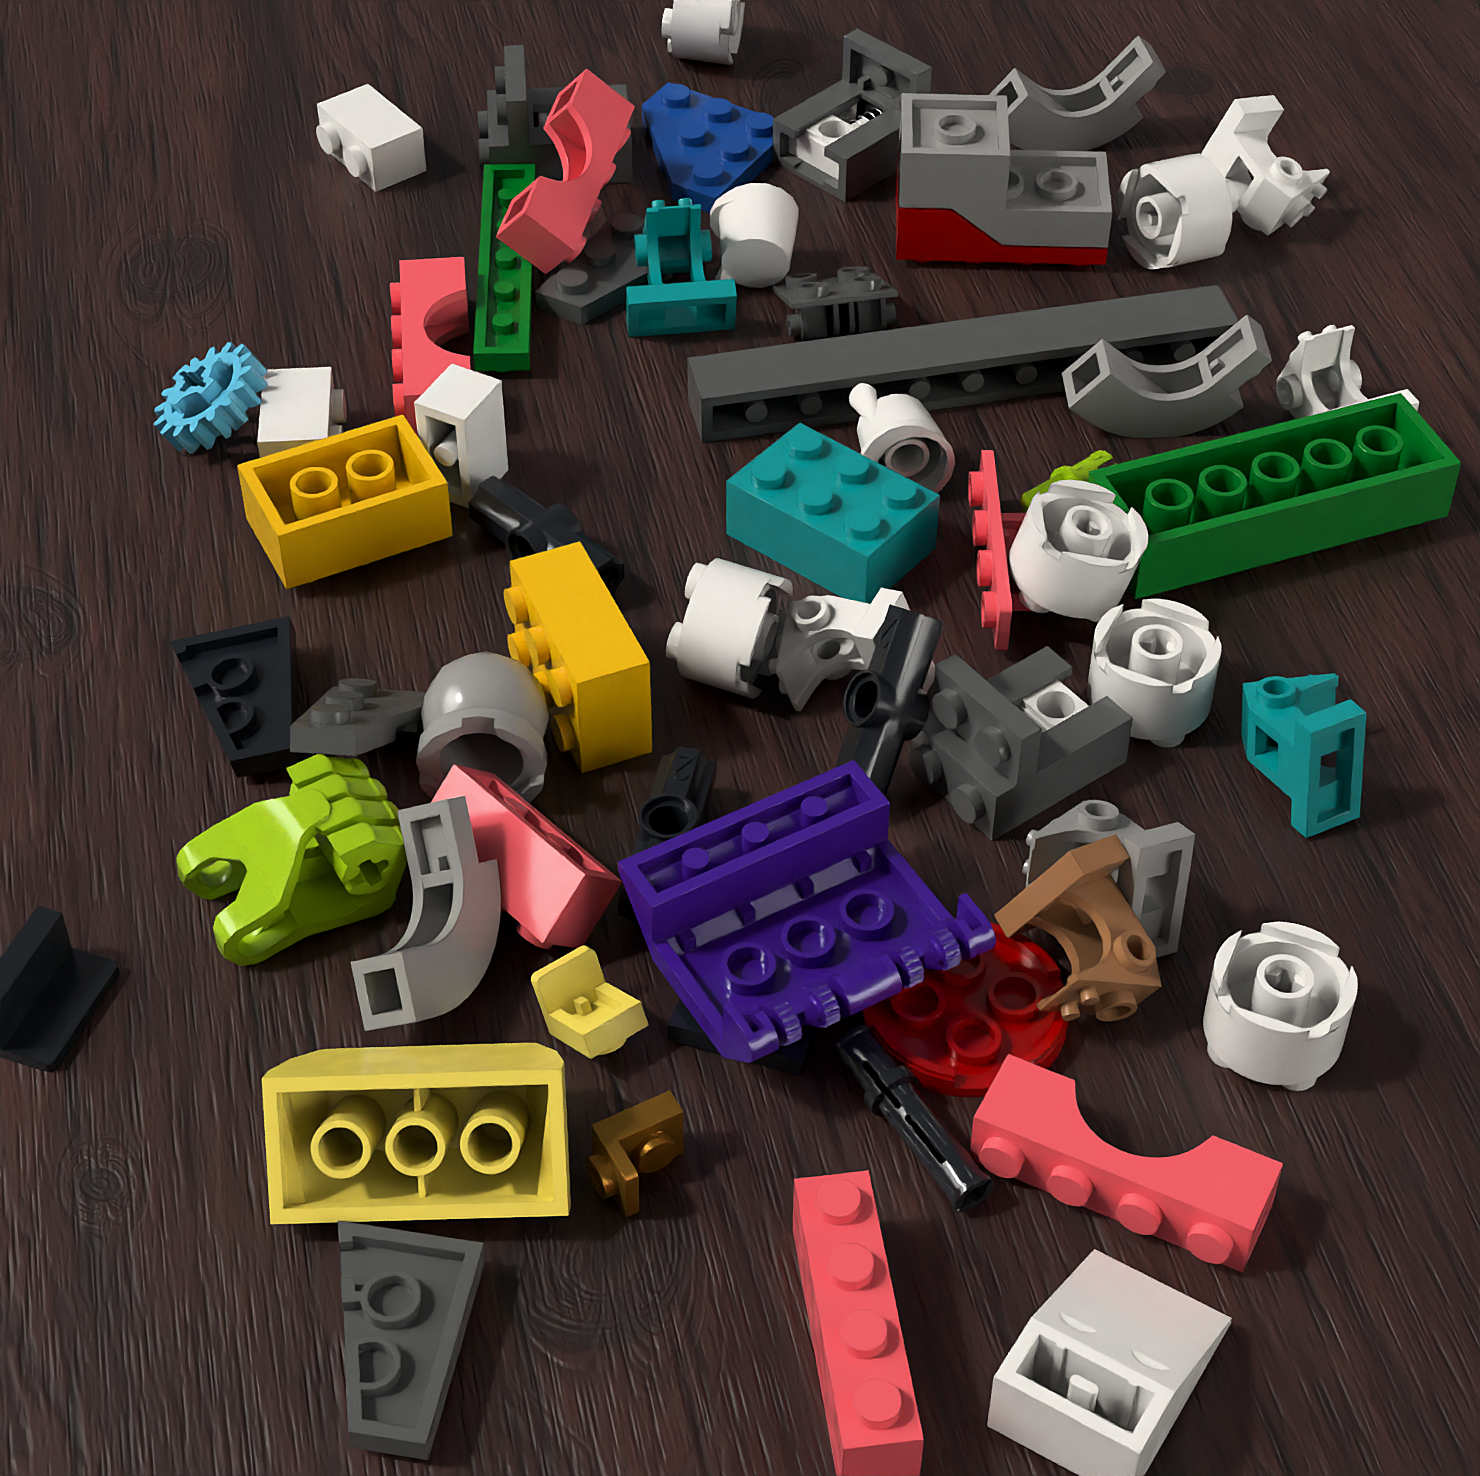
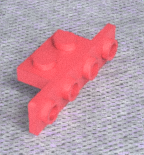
(996, 534)

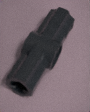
(533, 529)
(889, 698)
(674, 806)

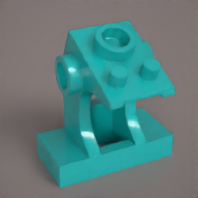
(677, 245)
(1286, 733)

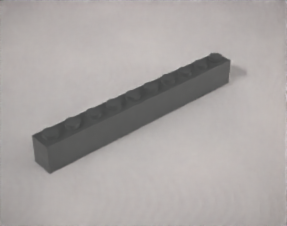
(943, 362)

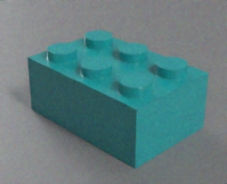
(831, 514)

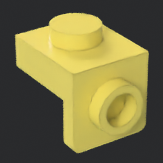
(584, 1007)

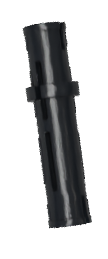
(894, 1094)

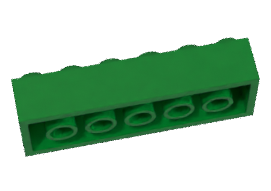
(1282, 491)

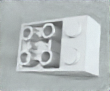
(1104, 1369)

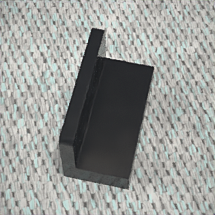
(48, 991)

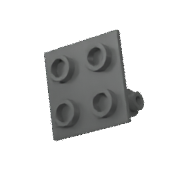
(852, 286)

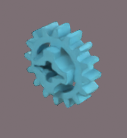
(210, 397)

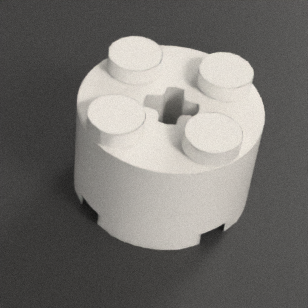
(704, 29)
(1176, 211)
(1076, 551)
(729, 626)
(1156, 667)
(1279, 1005)

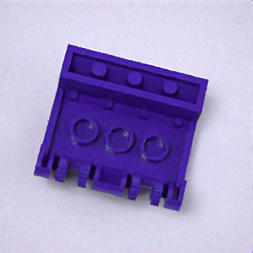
(793, 914)

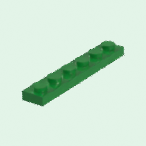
(504, 278)

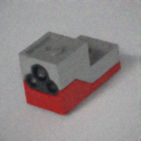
(981, 202)

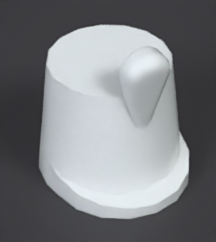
(755, 233)
(902, 437)

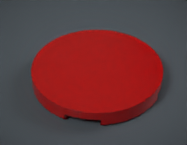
(972, 1016)

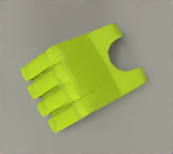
(299, 860)

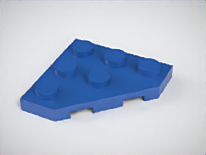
(706, 143)

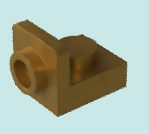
(632, 1143)

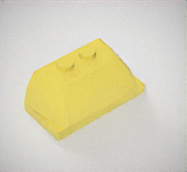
(417, 1134)

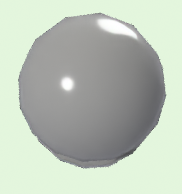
(484, 717)

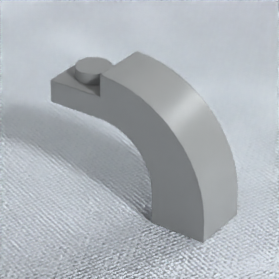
(1085, 114)
(1171, 398)
(449, 927)

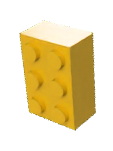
(345, 501)
(581, 656)

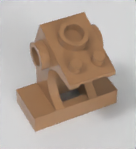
(1109, 961)

